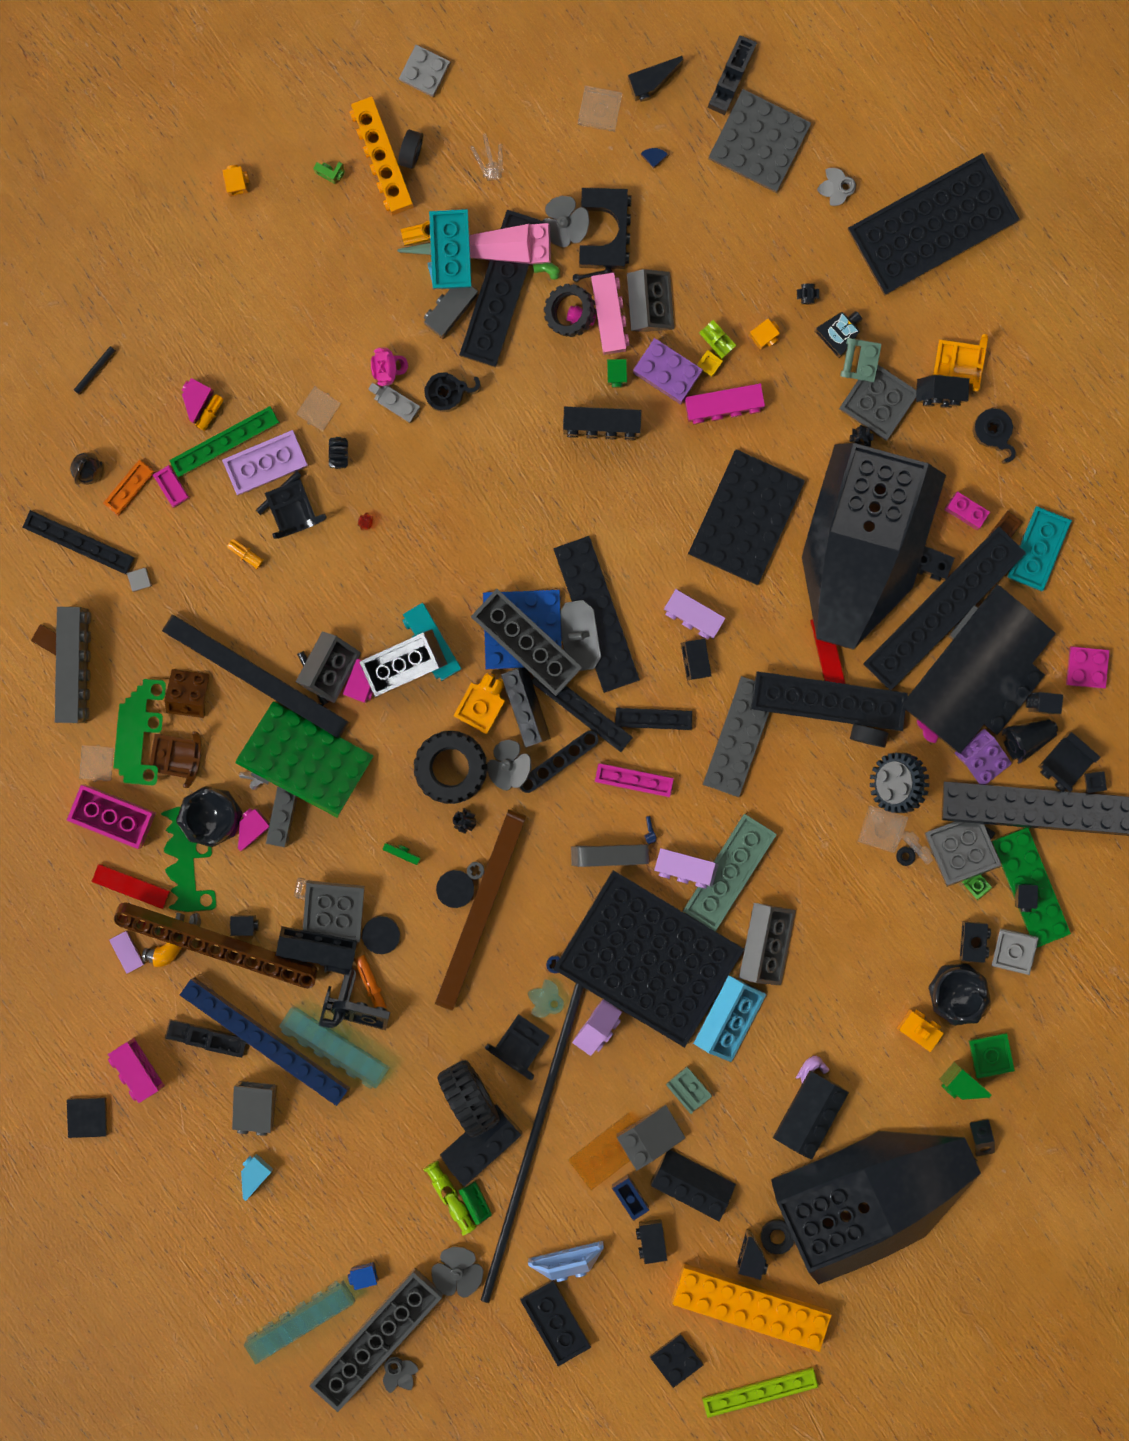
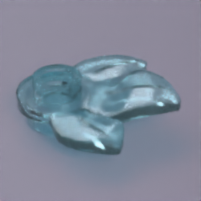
(543, 997)

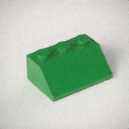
(961, 1084)

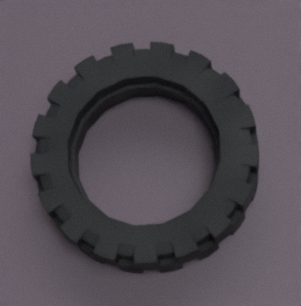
(552, 305)

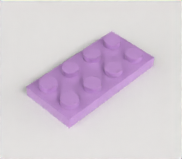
(265, 462)

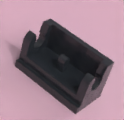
(695, 659)

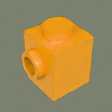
(235, 180)
(765, 334)

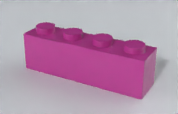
(724, 403)

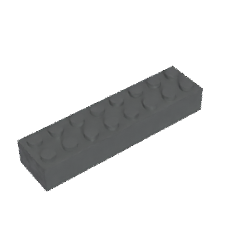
(376, 1339)

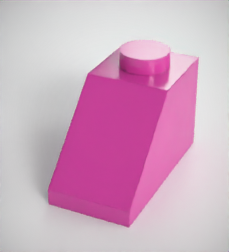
(195, 398)
(358, 685)
(251, 827)

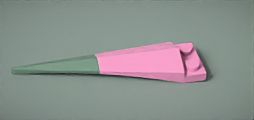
(515, 244)

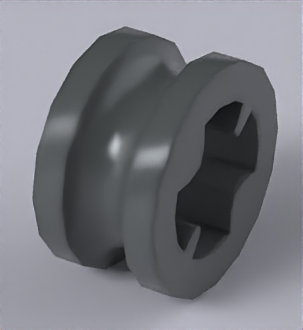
(469, 871)

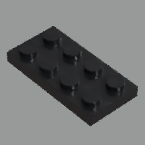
(555, 1322)

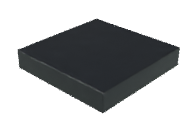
(86, 1117)

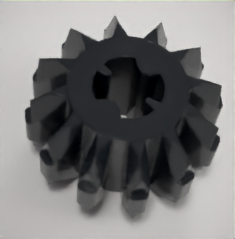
(338, 452)

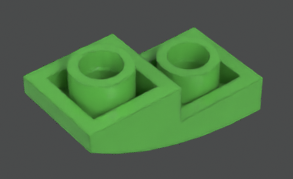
(977, 886)

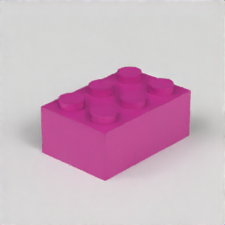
(135, 1070)

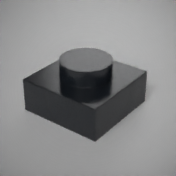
(1095, 782)

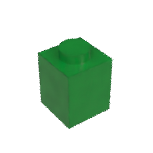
(617, 372)

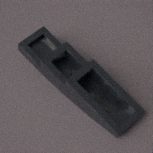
(732, 75)
(205, 1038)

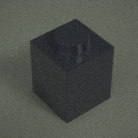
(1026, 897)
(243, 925)

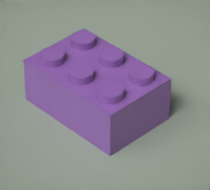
(667, 371)

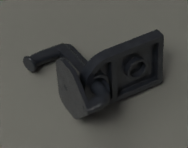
(349, 1011)

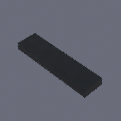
(653, 718)

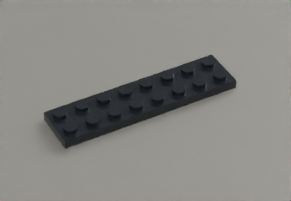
(496, 303)
(587, 583)
(828, 701)

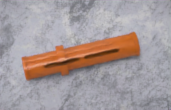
(369, 981)

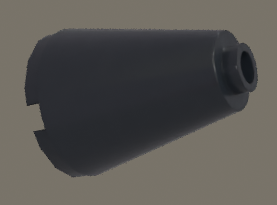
(1028, 738)

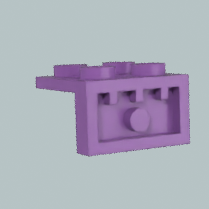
(984, 757)

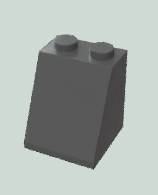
(254, 1107)

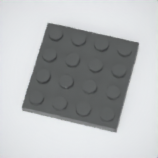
(759, 140)

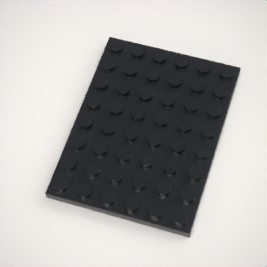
(648, 958)

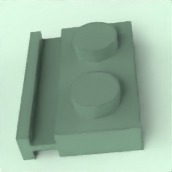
(688, 1090)

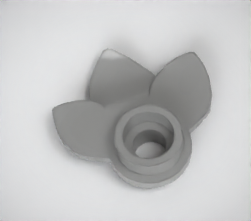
(833, 186)

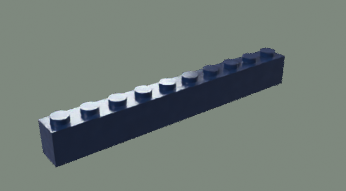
(264, 1041)

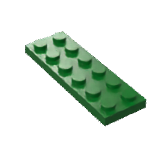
(1024, 866)

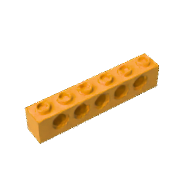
(367, 108)

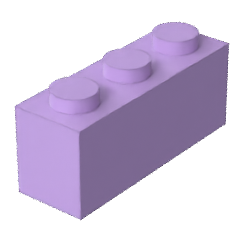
(693, 614)
(686, 868)

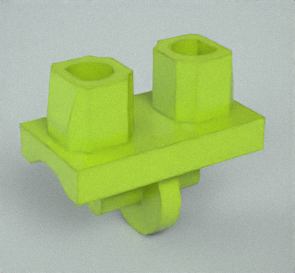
(717, 339)

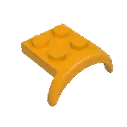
(961, 360)

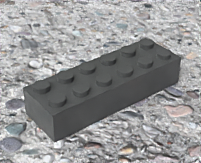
(526, 642)
(72, 665)

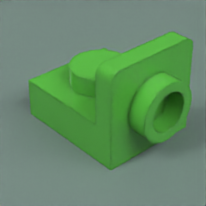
(326, 171)

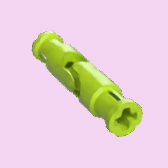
(456, 1208)

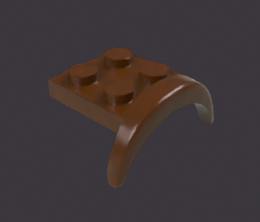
(177, 756)

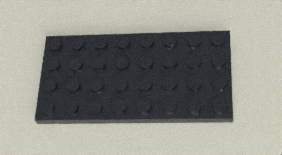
(933, 224)

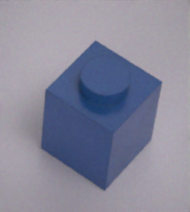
(363, 1276)

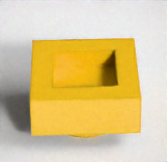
(709, 363)

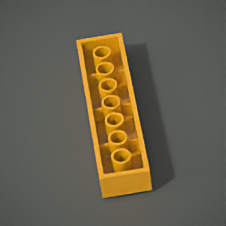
(751, 1307)

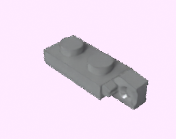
(395, 402)

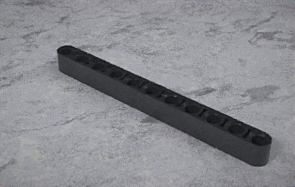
(255, 676)

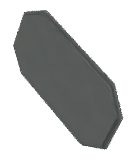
(580, 634)

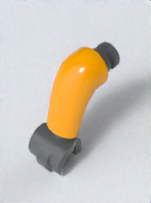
(167, 953)

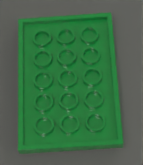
(304, 759)

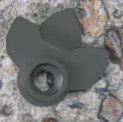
(400, 1376)

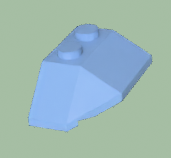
(567, 1262)

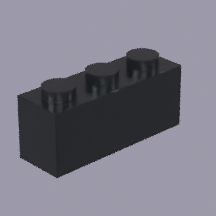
(1044, 703)

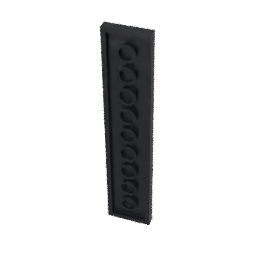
(944, 608)
(1035, 808)

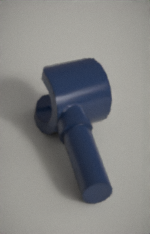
(650, 837)

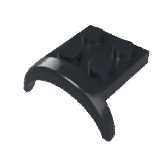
(291, 509)
(520, 1045)

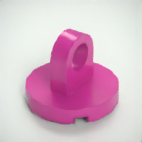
(384, 366)

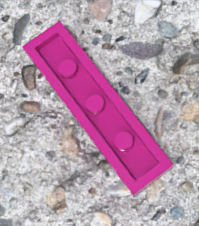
(634, 780)

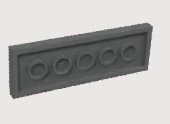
(736, 742)

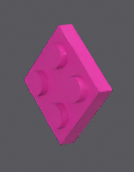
(1087, 667)

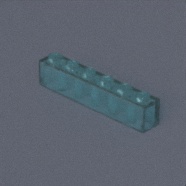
(334, 1047)
(299, 1322)

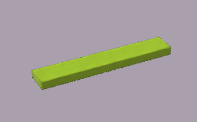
(760, 1392)

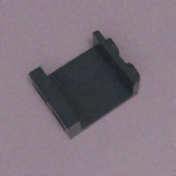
(1068, 762)

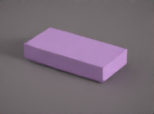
(126, 952)

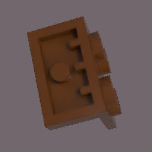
(186, 693)

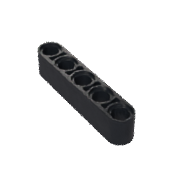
(568, 759)

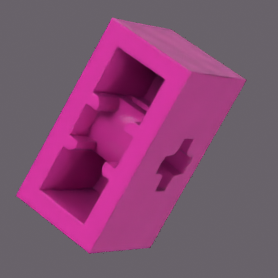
(967, 510)

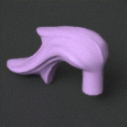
(812, 1064)

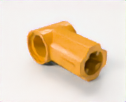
(415, 234)

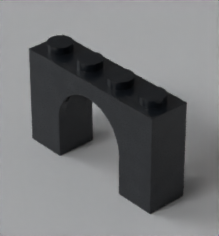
(614, 203)

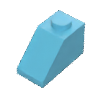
(253, 1174)

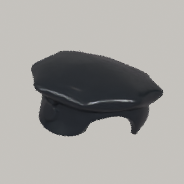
(209, 816)
(959, 994)

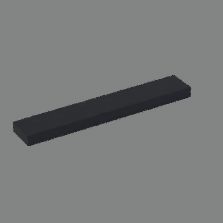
(78, 542)
(589, 716)

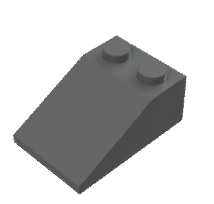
(650, 1137)

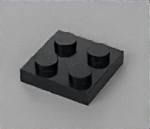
(676, 1360)

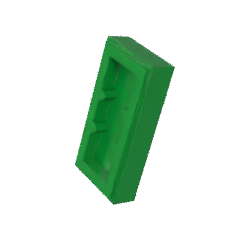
(402, 852)
(475, 1202)

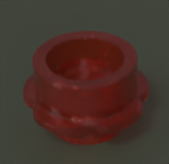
(365, 521)

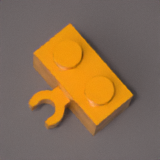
(920, 1030)

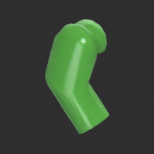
(550, 268)

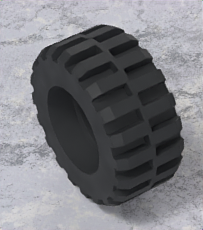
(424, 767)
(468, 1098)

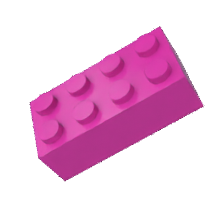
(111, 816)

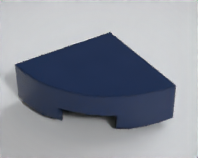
(654, 156)

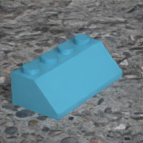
(729, 1019)

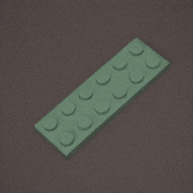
(735, 865)

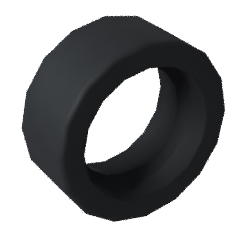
(410, 149)
(869, 735)

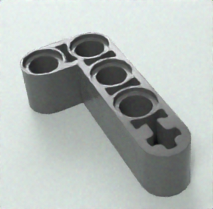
(609, 855)

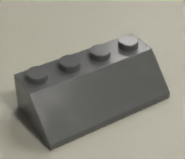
(767, 944)

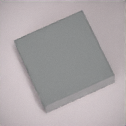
(139, 579)

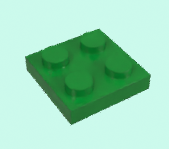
(991, 1055)

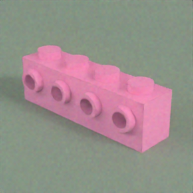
(608, 313)

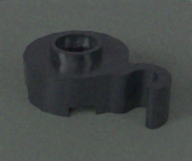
(455, 395)
(989, 438)

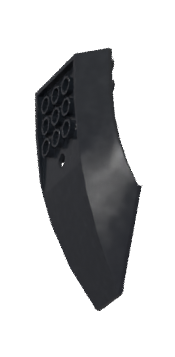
(857, 573)
(902, 1178)

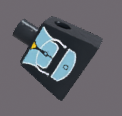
(837, 330)

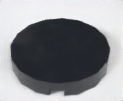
(455, 889)
(381, 935)

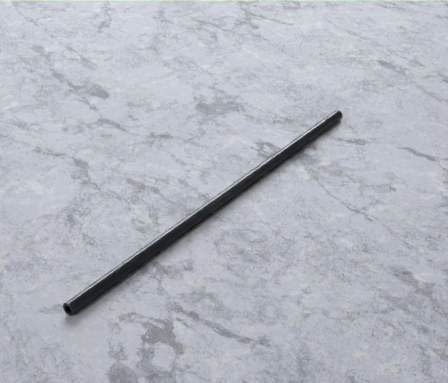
(532, 1143)

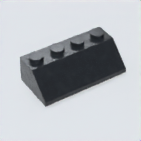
(810, 1115)
(471, 1155)
(693, 1184)

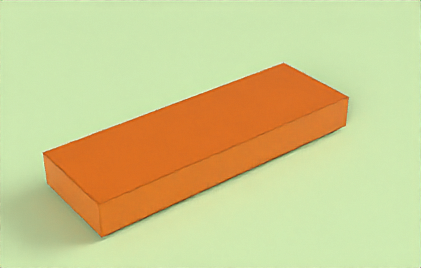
(129, 487)

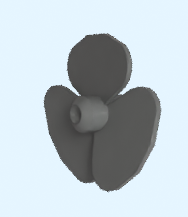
(567, 226)
(509, 771)
(461, 1274)

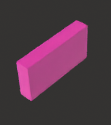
(171, 486)

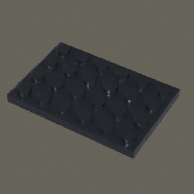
(746, 517)

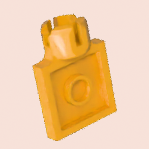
(481, 703)

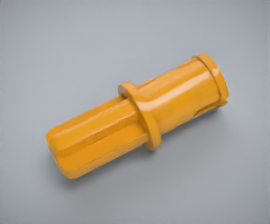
(209, 413)
(245, 553)

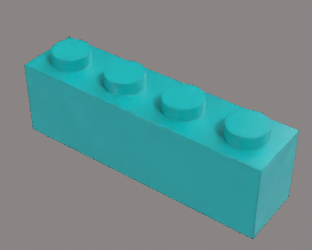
(421, 621)

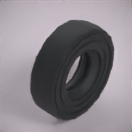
(771, 1247)

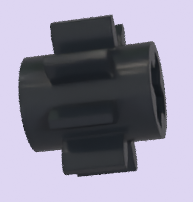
(808, 294)
(862, 436)
(464, 821)

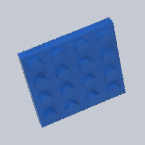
(538, 606)

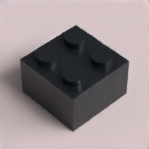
(942, 391)

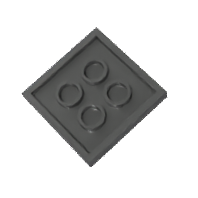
(879, 403)
(962, 851)
(334, 909)

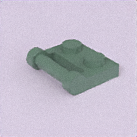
(867, 360)

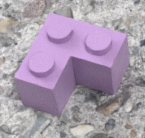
(598, 1028)

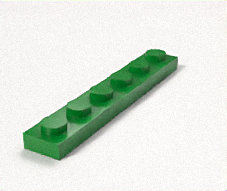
(224, 441)

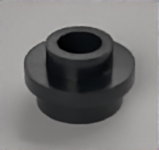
(910, 860)

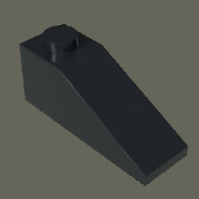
(649, 80)

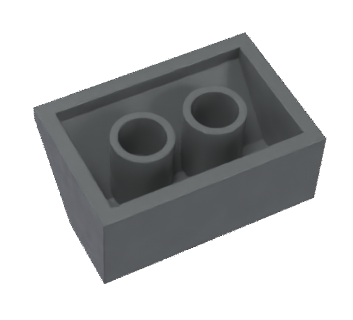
(650, 300)
(328, 666)

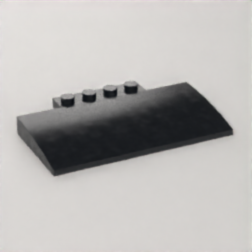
(982, 672)

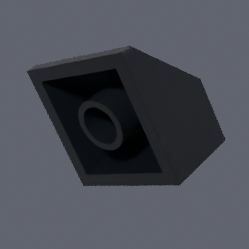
(751, 1258)

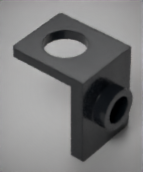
(982, 1137)

